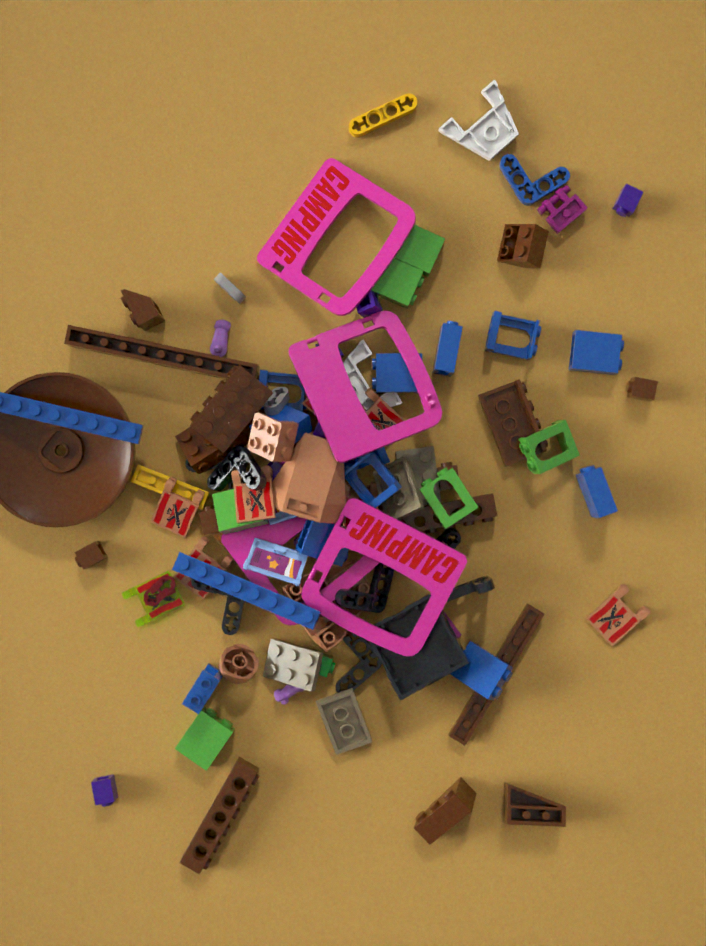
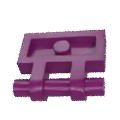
(566, 213)

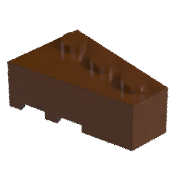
(531, 809)
(445, 811)

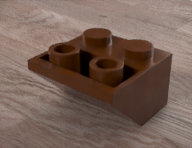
(523, 245)
(144, 310)

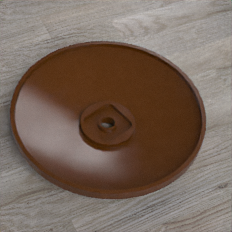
(70, 487)

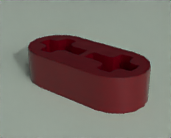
(162, 594)

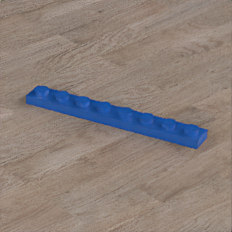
(70, 418)
(246, 591)

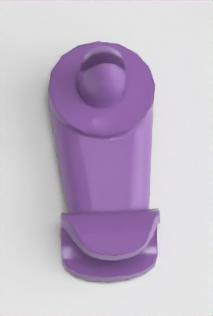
(220, 338)
(288, 691)

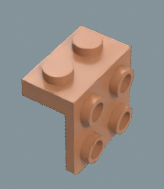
(272, 438)

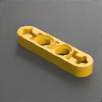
(381, 113)

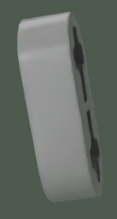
(230, 288)
(276, 401)

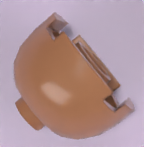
(238, 663)

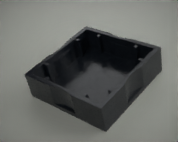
(437, 658)

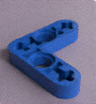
(533, 188)

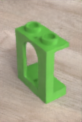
(569, 450)
(428, 492)

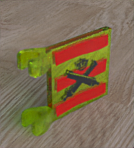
(168, 604)

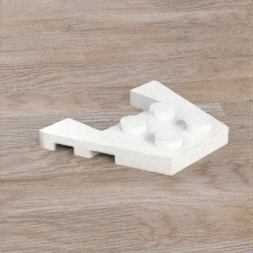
(490, 132)
(358, 382)

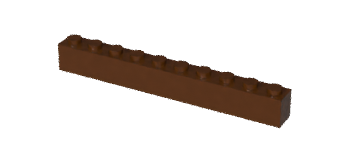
(154, 353)

